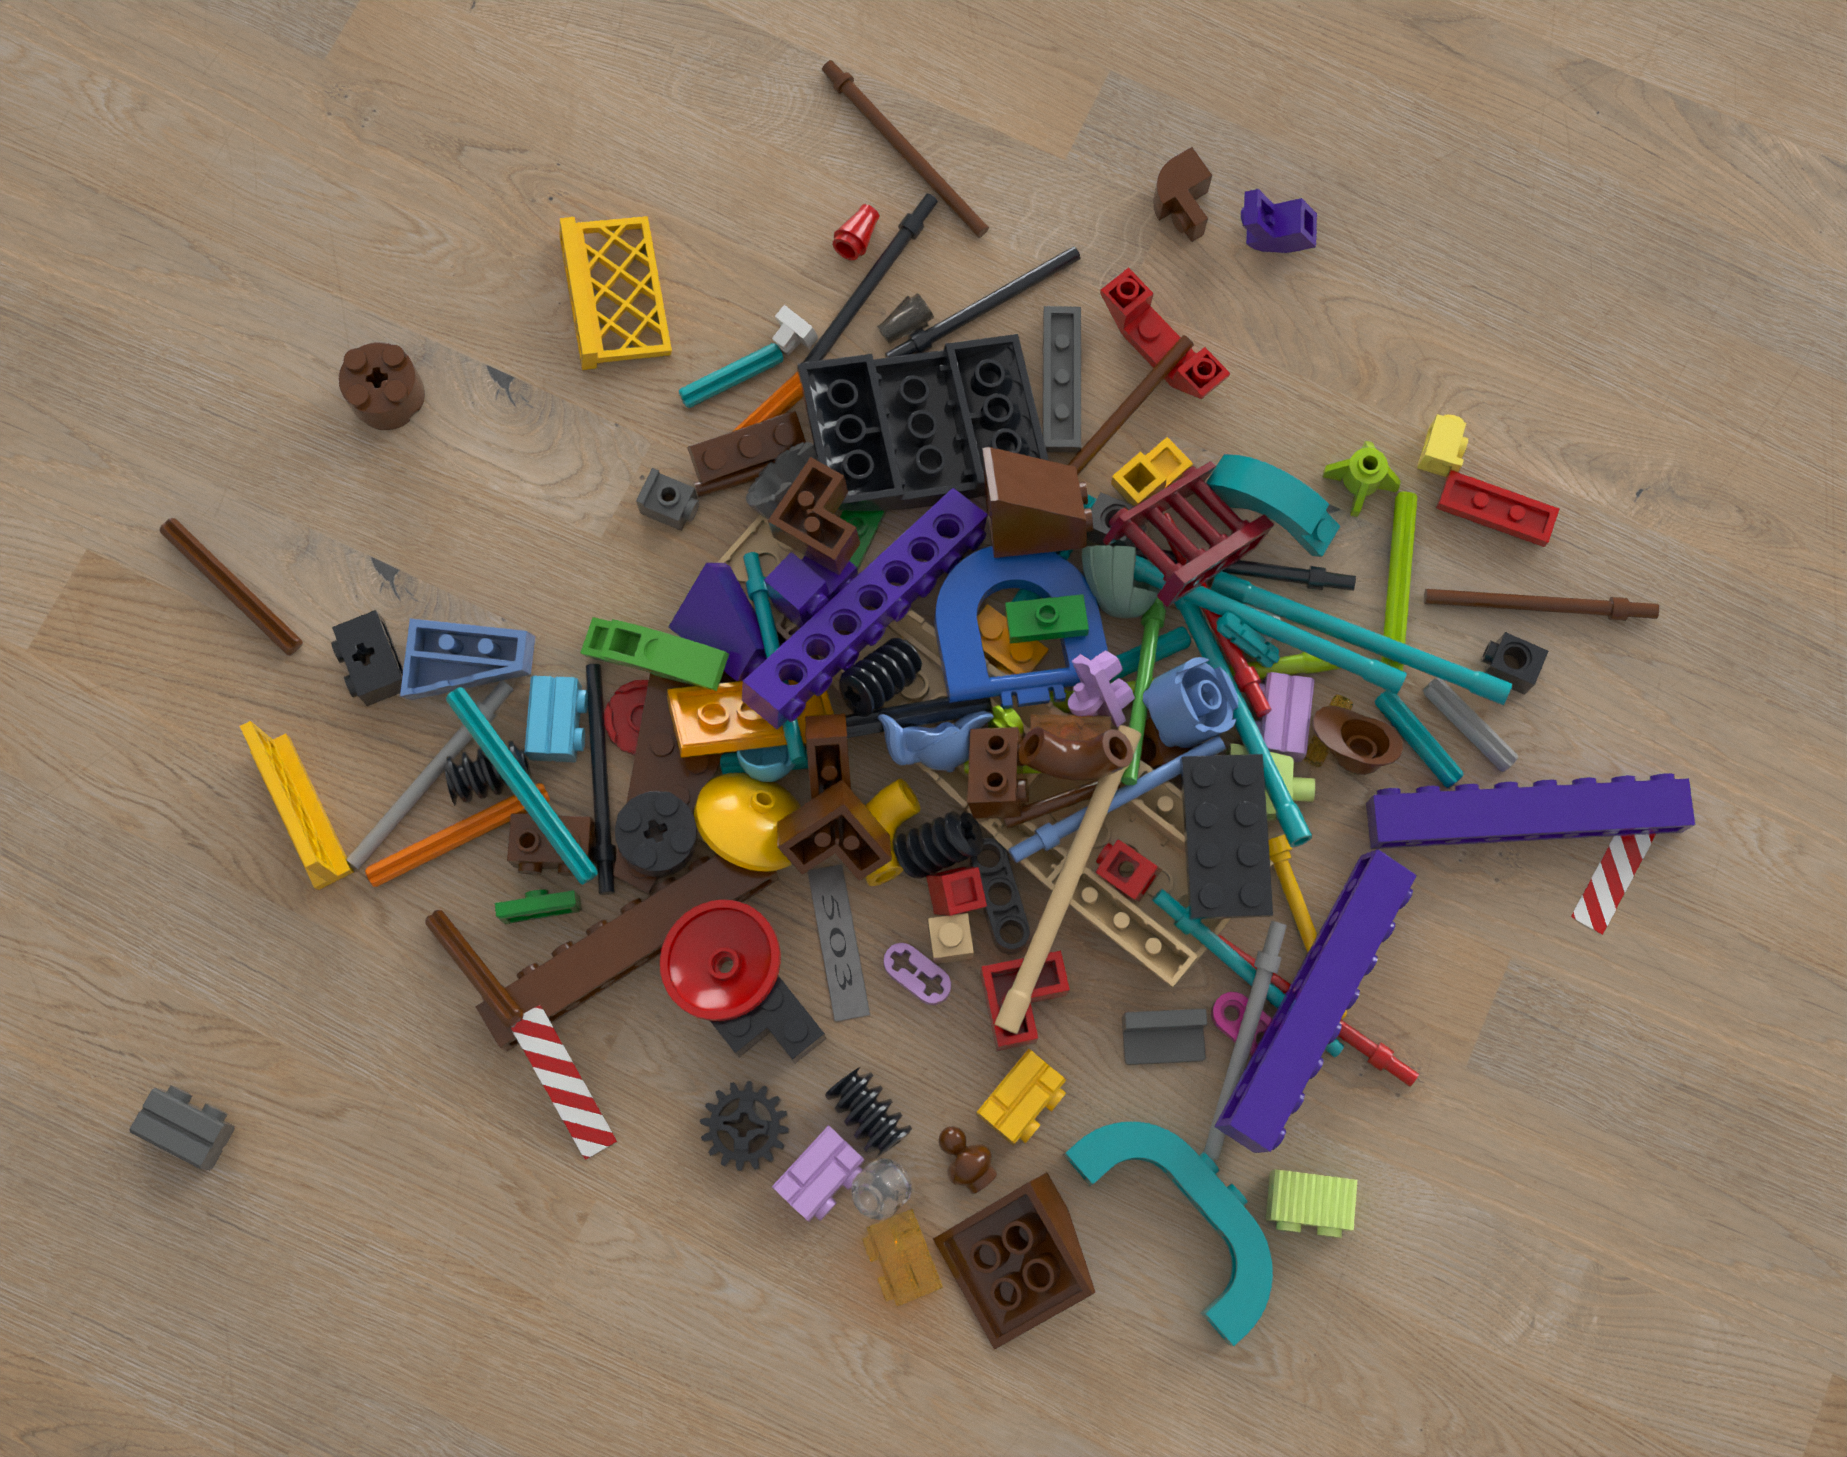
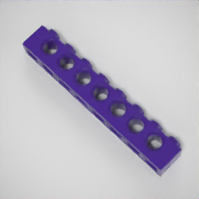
(780, 702)

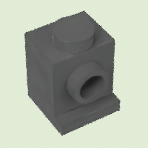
(672, 513)

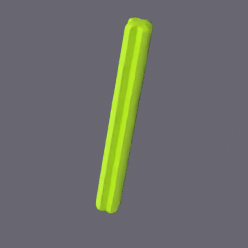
(1400, 570)

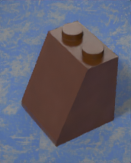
(1033, 504)

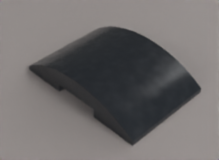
(919, 421)

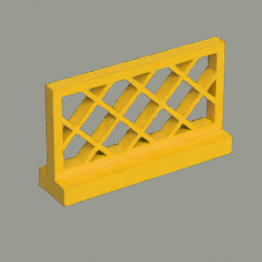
(581, 292)
(298, 806)

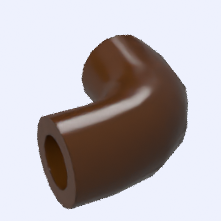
(1073, 758)

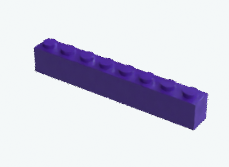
(1529, 813)
(1316, 1002)

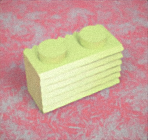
(1311, 1201)

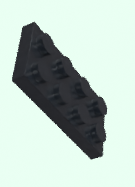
(1226, 836)

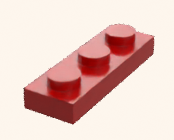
(1497, 508)

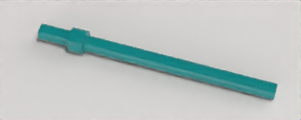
(759, 595)
(1222, 951)

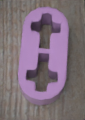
(911, 981)

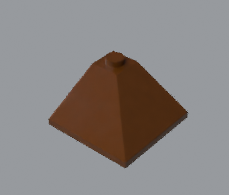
(1018, 1261)

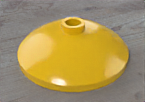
(741, 819)

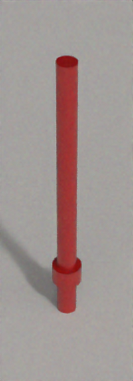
(1245, 676)
(1378, 1055)

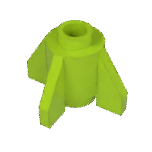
(1363, 474)

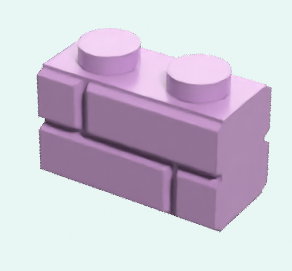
(1288, 723)
(819, 1175)

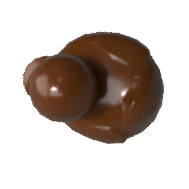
(971, 1163)

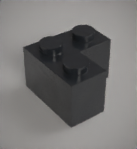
(779, 1015)

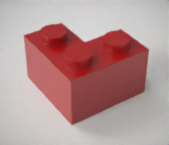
(999, 979)

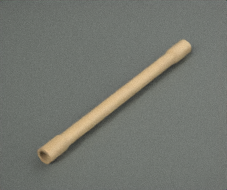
(1019, 995)

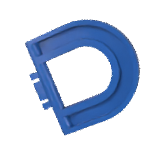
(960, 637)

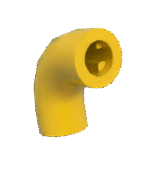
(892, 808)

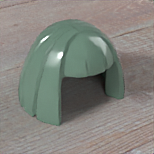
(1112, 581)

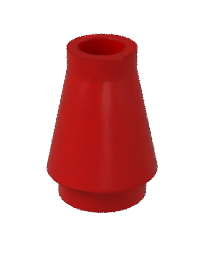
(855, 234)

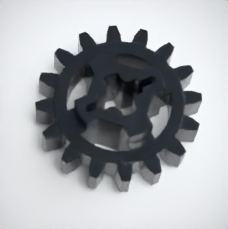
(743, 1145)

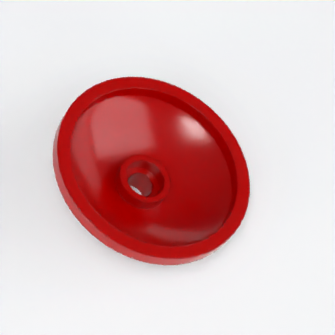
(703, 943)

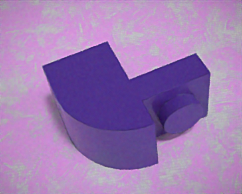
(1278, 226)

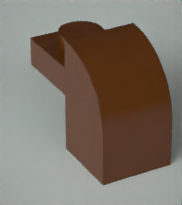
(1176, 191)

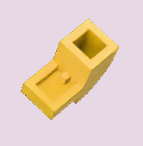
(1151, 472)

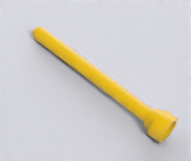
(1280, 856)

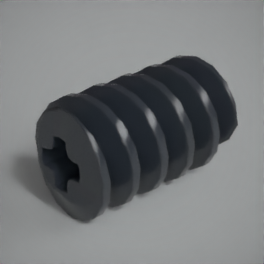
(879, 676)
(479, 775)
(938, 844)
(868, 1112)

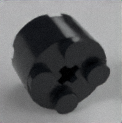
(660, 811)

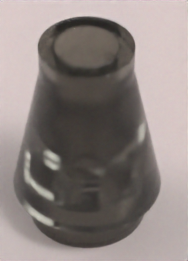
(906, 319)

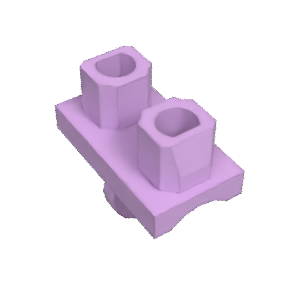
(1095, 693)

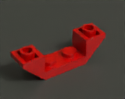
(1152, 337)

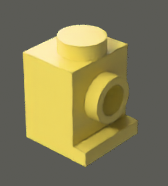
(1444, 445)

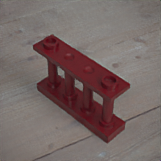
(1200, 564)

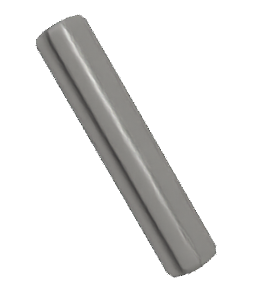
(1470, 724)

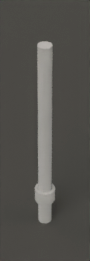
(425, 779)
(1266, 963)

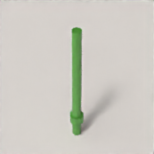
(1152, 621)

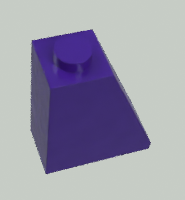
(722, 618)

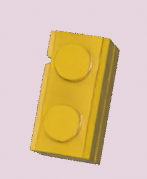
(1022, 1097)

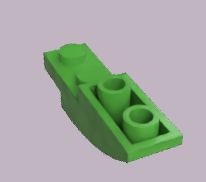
(655, 652)

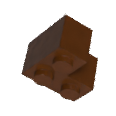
(808, 520)
(834, 825)

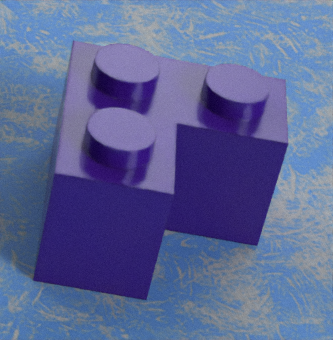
(805, 587)

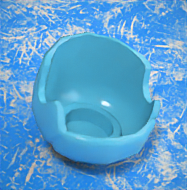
(766, 763)

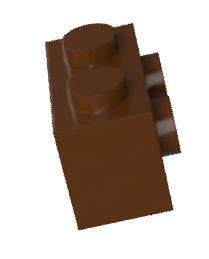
(996, 774)
(532, 851)

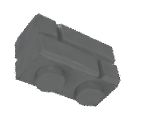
(182, 1127)

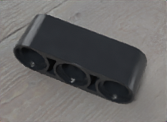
(1007, 914)

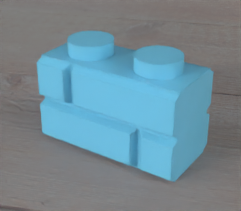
(555, 719)

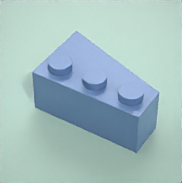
(461, 655)

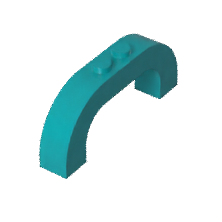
(1223, 1207)

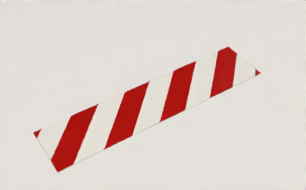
(1611, 880)
(563, 1083)

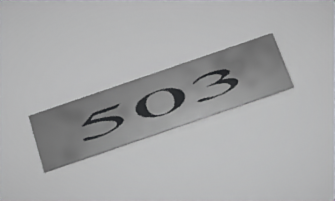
(838, 943)

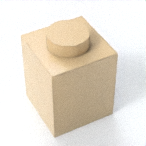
(950, 938)

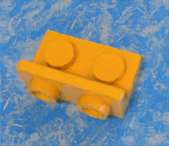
(1007, 657)

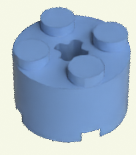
(1191, 703)

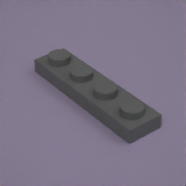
(1062, 378)

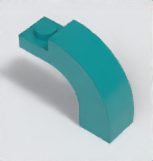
(1277, 494)

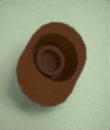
(1356, 740)

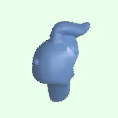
(936, 747)

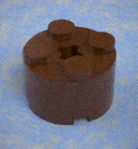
(381, 385)

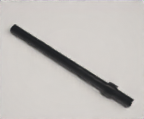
(909, 229)
(922, 340)
(1314, 577)
(604, 852)

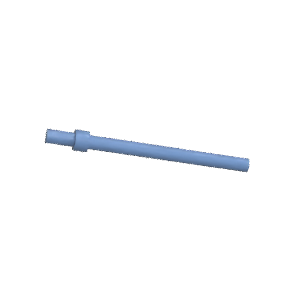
(1049, 835)

